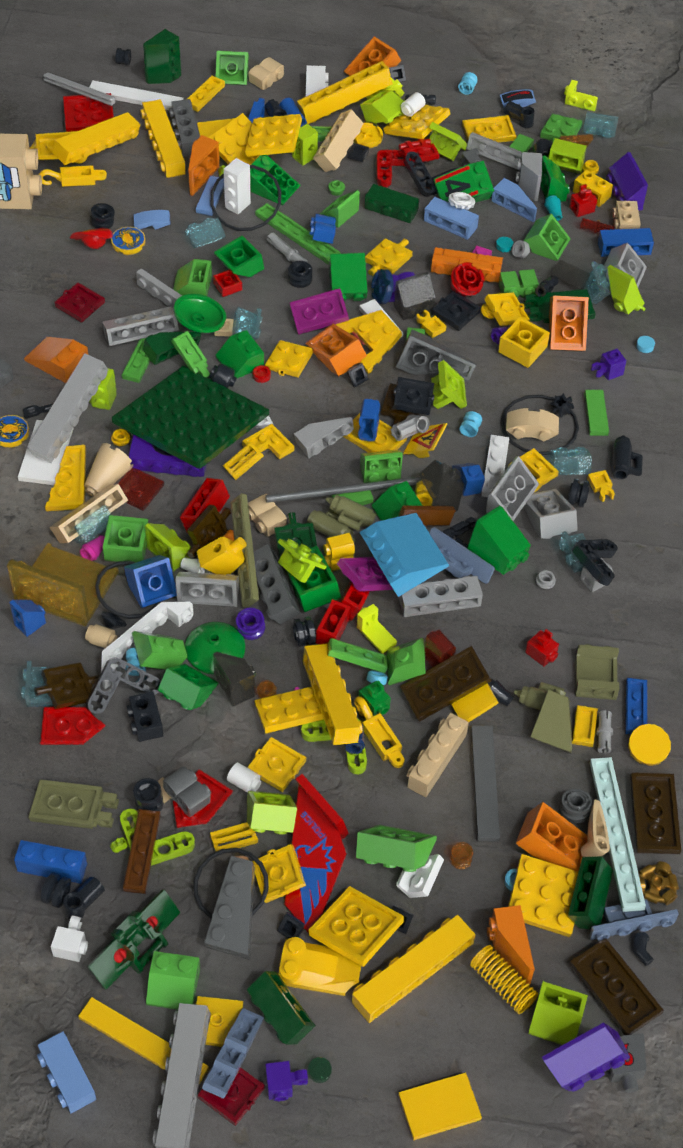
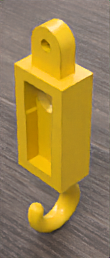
(75, 175)
(378, 731)

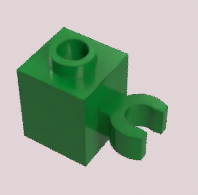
(376, 698)

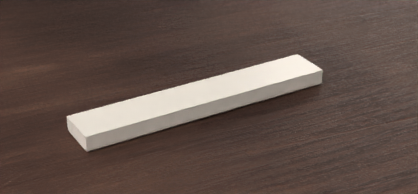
(133, 95)

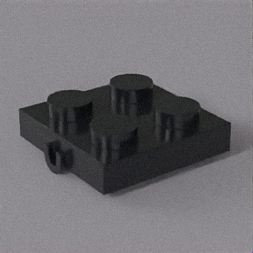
(456, 310)
(413, 396)

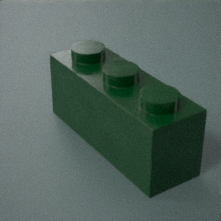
(391, 203)
(590, 892)
(280, 1008)

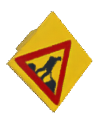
(424, 442)

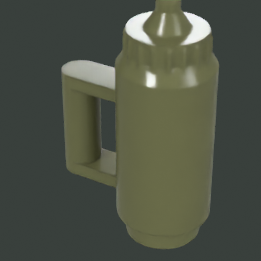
(351, 513)
(327, 524)
(535, 697)

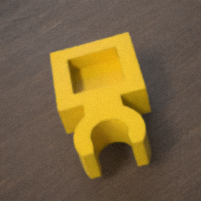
(432, 326)
(601, 483)

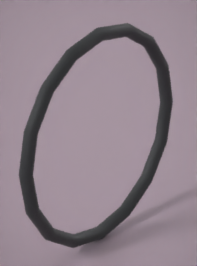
(103, 602)
(230, 850)

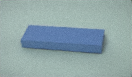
(204, 203)

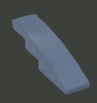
(233, 1053)

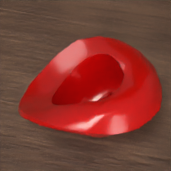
(93, 238)

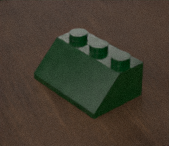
(162, 58)

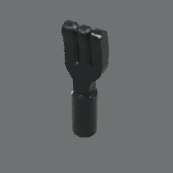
(35, 410)

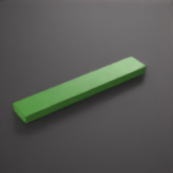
(296, 233)

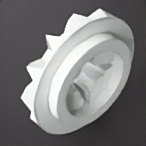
(461, 200)

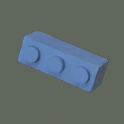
(451, 218)
(65, 1073)

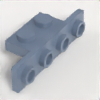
(460, 559)
(626, 922)

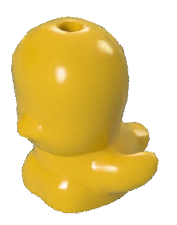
(423, 494)

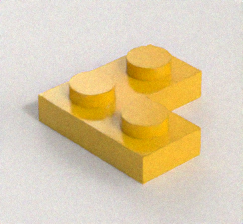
(270, 438)

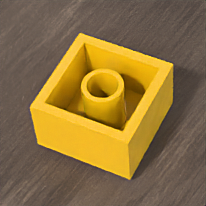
(523, 342)

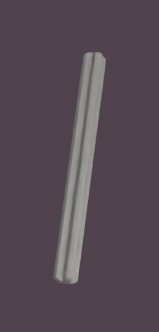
(80, 89)

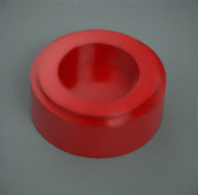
(261, 374)

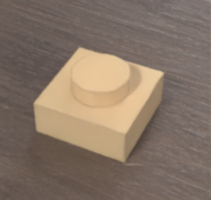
(227, 329)

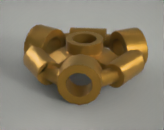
(658, 883)

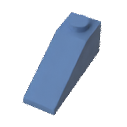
(514, 199)

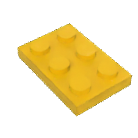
(288, 710)

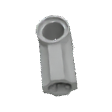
(410, 426)

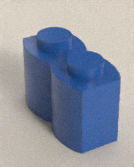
(322, 228)
(369, 420)

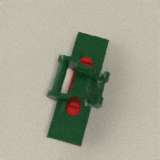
(129, 934)

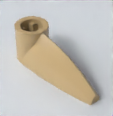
(597, 835)

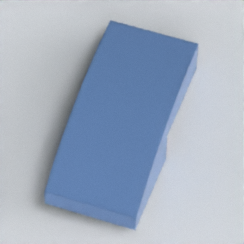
(153, 218)

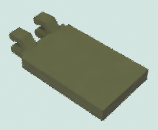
(72, 805)

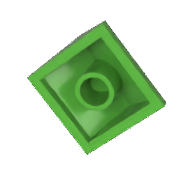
(343, 207)

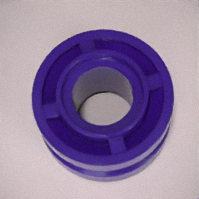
(250, 615)

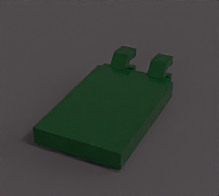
(540, 306)

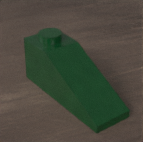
(160, 348)

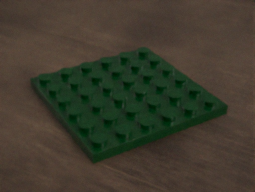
(190, 417)

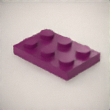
(319, 311)
(364, 573)

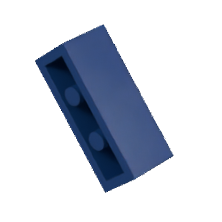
(639, 239)
(45, 859)

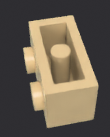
(626, 215)

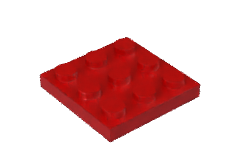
(85, 112)

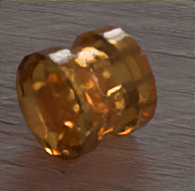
(461, 850)

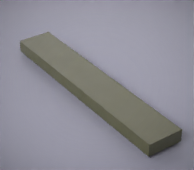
(247, 569)

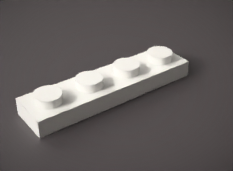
(495, 462)

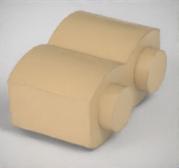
(266, 73)
(266, 515)

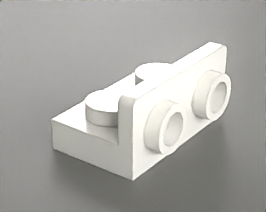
(420, 882)

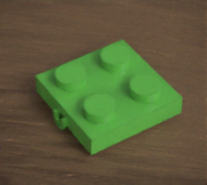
(560, 126)

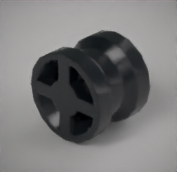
(123, 56)

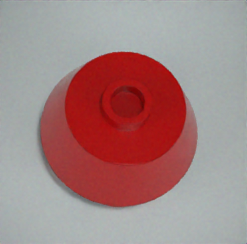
(466, 279)

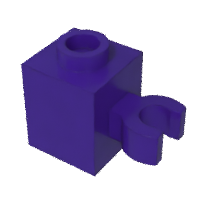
(611, 365)
(281, 1080)

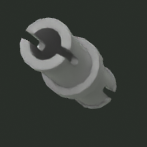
(604, 732)

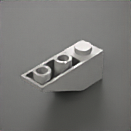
(322, 434)

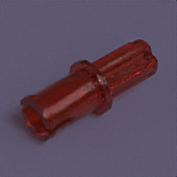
(595, 226)

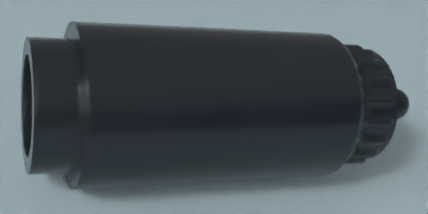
(622, 459)

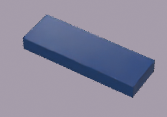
(635, 704)

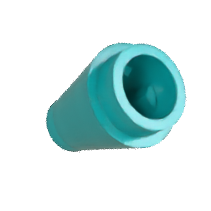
(553, 206)

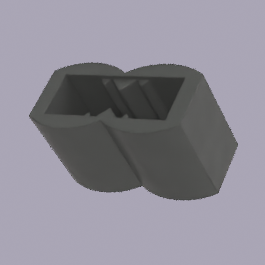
(187, 791)

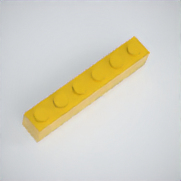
(345, 92)
(96, 138)
(163, 138)
(331, 695)
(412, 968)

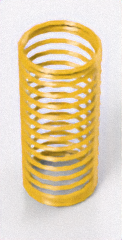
(523, 1004)

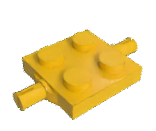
(388, 256)

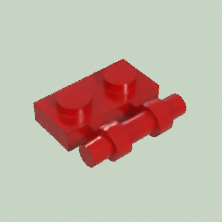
(422, 147)

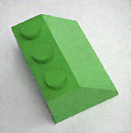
(394, 847)

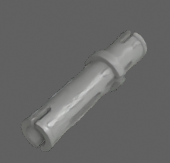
(290, 253)

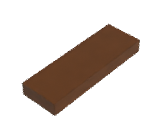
(430, 514)

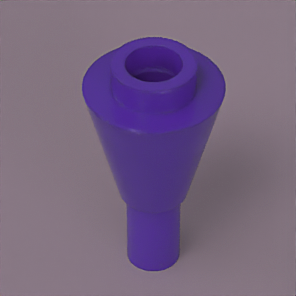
(497, 332)

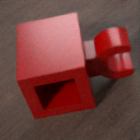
(583, 202)
(542, 648)

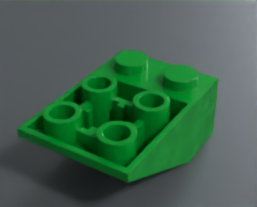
(265, 187)

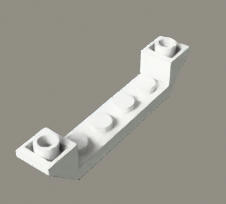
(175, 611)

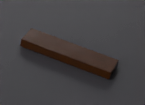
(142, 851)

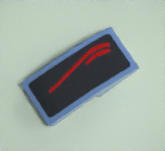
(521, 97)

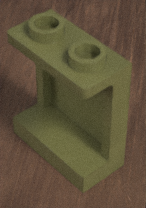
(596, 672)

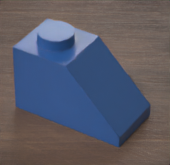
(472, 478)
(27, 616)

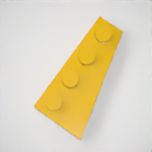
(70, 481)

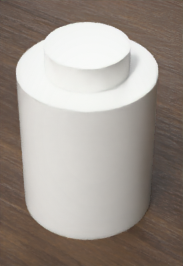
(413, 104)
(244, 778)

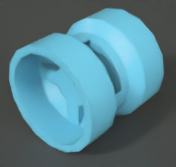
(467, 83)
(470, 424)
(132, 658)

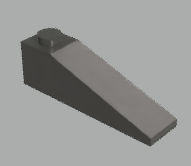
(423, 354)

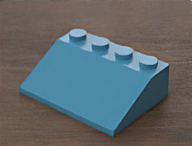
(404, 551)

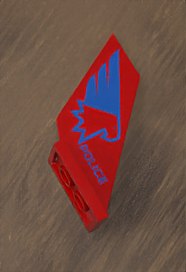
(319, 851)

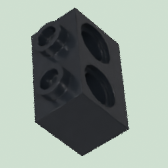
(146, 716)

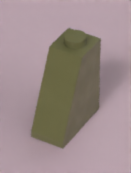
(554, 721)

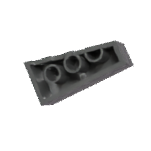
(233, 913)

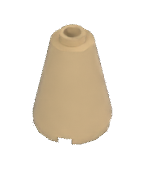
(107, 469)

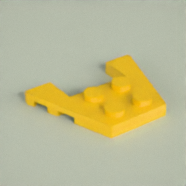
(376, 332)

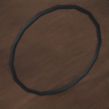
(247, 228)
(529, 397)

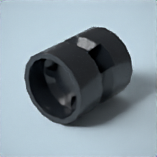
(148, 795)

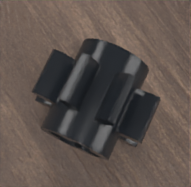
(562, 405)

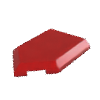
(68, 726)
(218, 796)

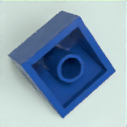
(151, 580)

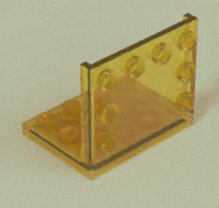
(61, 583)

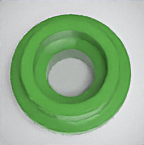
(336, 187)

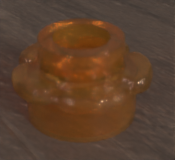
(266, 685)

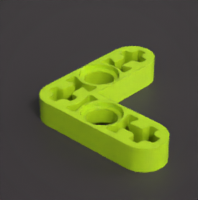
(324, 736)
(168, 841)

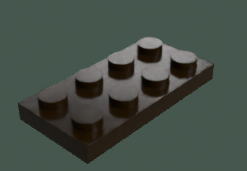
(445, 683)
(655, 813)
(616, 987)

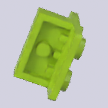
(299, 560)

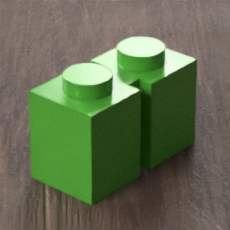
(525, 286)

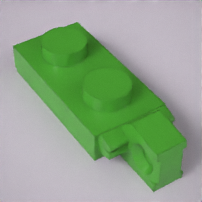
(191, 354)

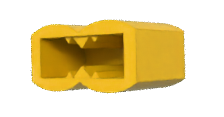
(336, 548)

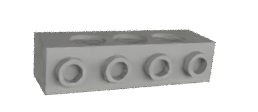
(139, 325)
(441, 596)

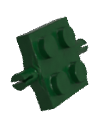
(297, 532)

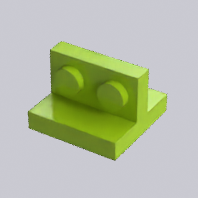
(446, 141)
(448, 387)

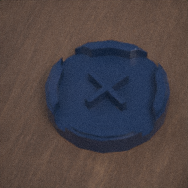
(383, 286)

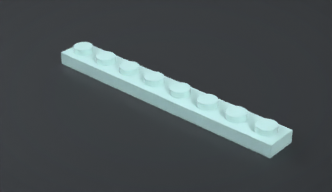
(621, 849)

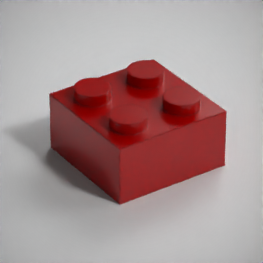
(227, 283)

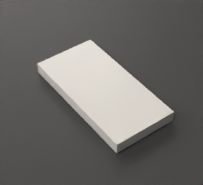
(38, 470)

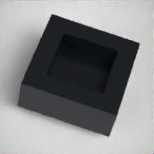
(358, 152)

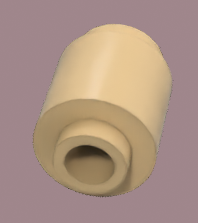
(100, 635)

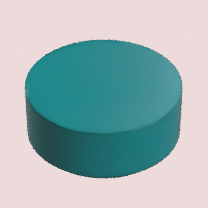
(504, 244)

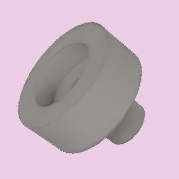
(520, 249)

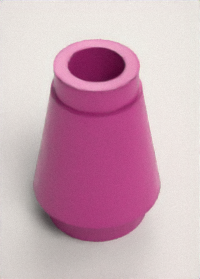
(93, 548)

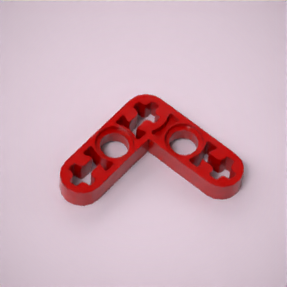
(391, 160)

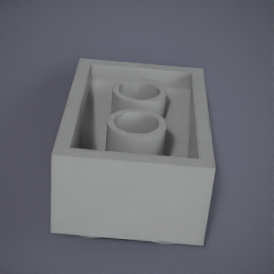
(551, 514)

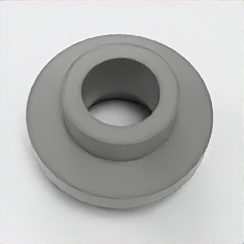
(548, 576)

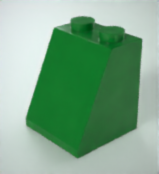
(349, 275)
(499, 541)

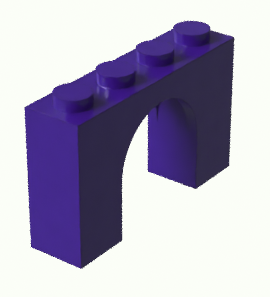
(147, 459)

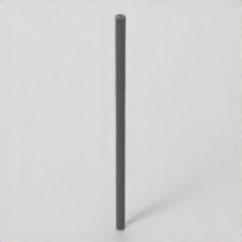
(339, 490)

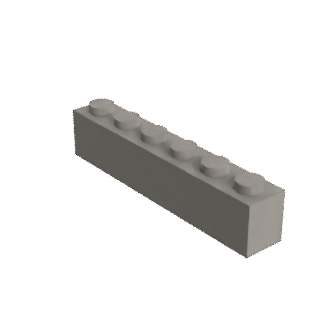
(68, 408)
(183, 1077)

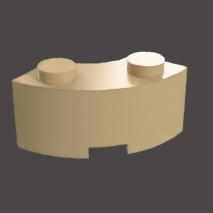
(533, 424)

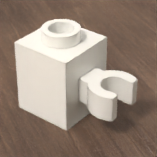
(70, 942)

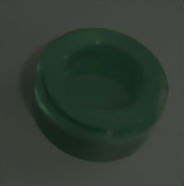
(319, 1070)

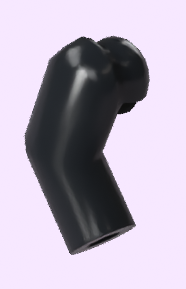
(639, 948)

